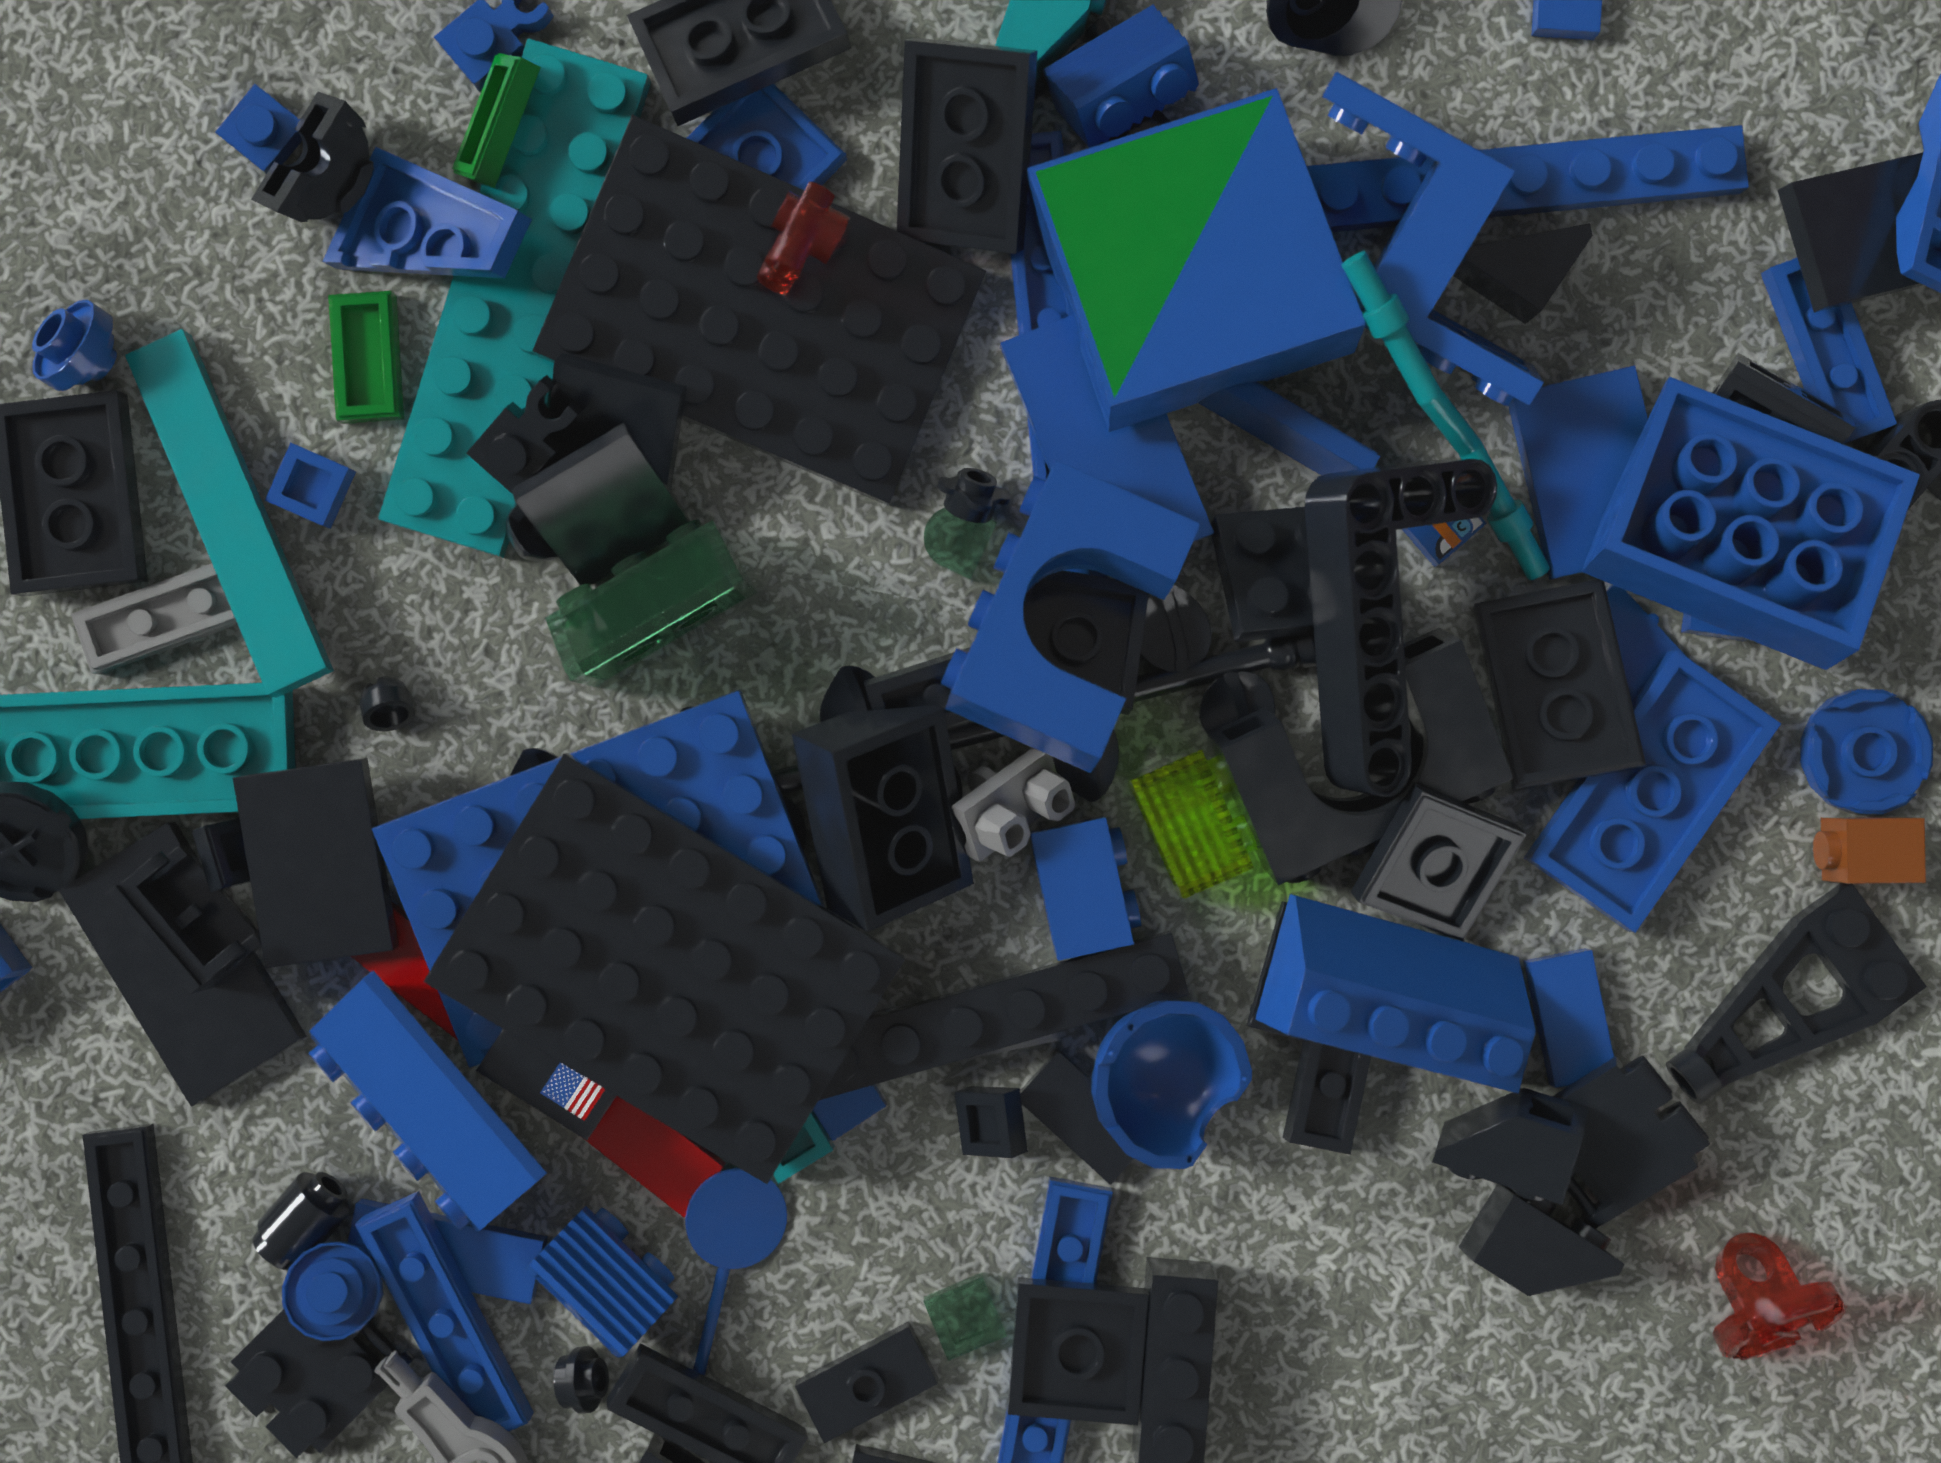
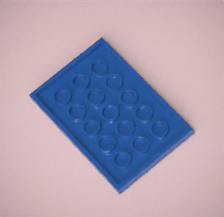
(693, 765)

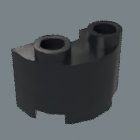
(330, 170)

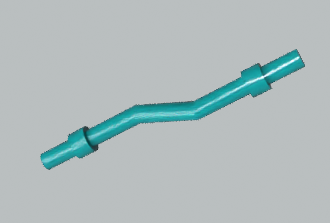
(1387, 320)

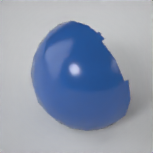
(1165, 1078)

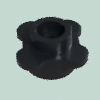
(972, 495)

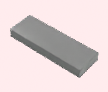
(153, 619)

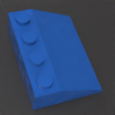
(1753, 525)

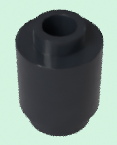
(301, 1218)

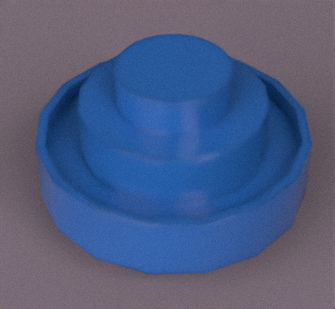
(74, 346)
(332, 1290)

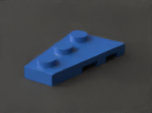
(425, 226)

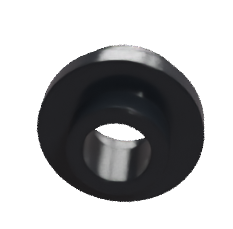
(580, 1380)

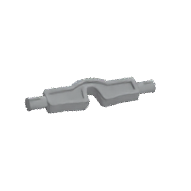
(444, 1421)

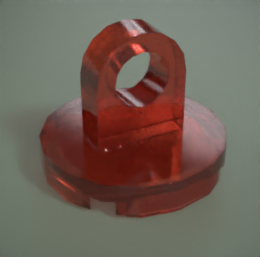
(1769, 1310)

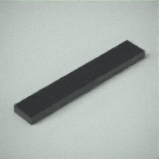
(137, 1295)

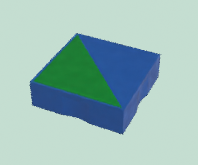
(1194, 258)

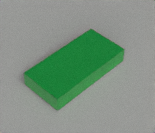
(495, 119)
(366, 357)

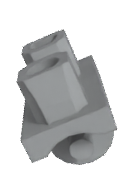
(1007, 802)

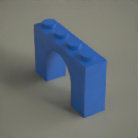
(1070, 525)

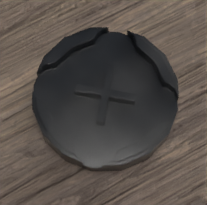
(39, 843)

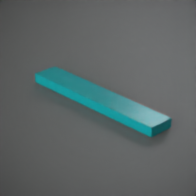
(229, 513)

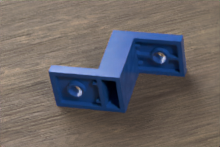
(1436, 237)

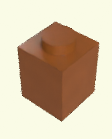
(1871, 850)

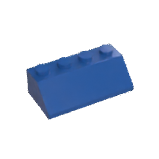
(1398, 994)
(424, 1103)

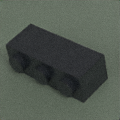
(1176, 1362)

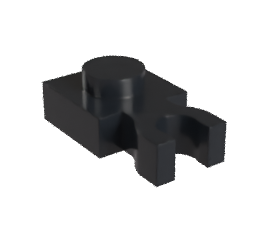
(520, 441)

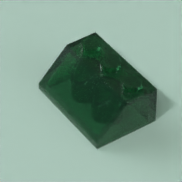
(647, 603)

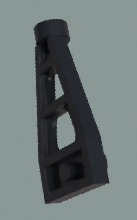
(1857, 955)

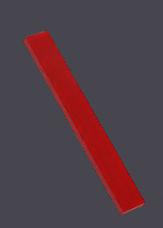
(632, 1139)

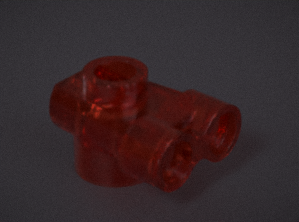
(807, 229)

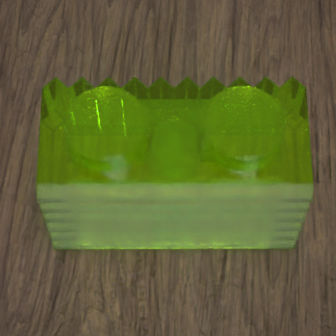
(1192, 822)

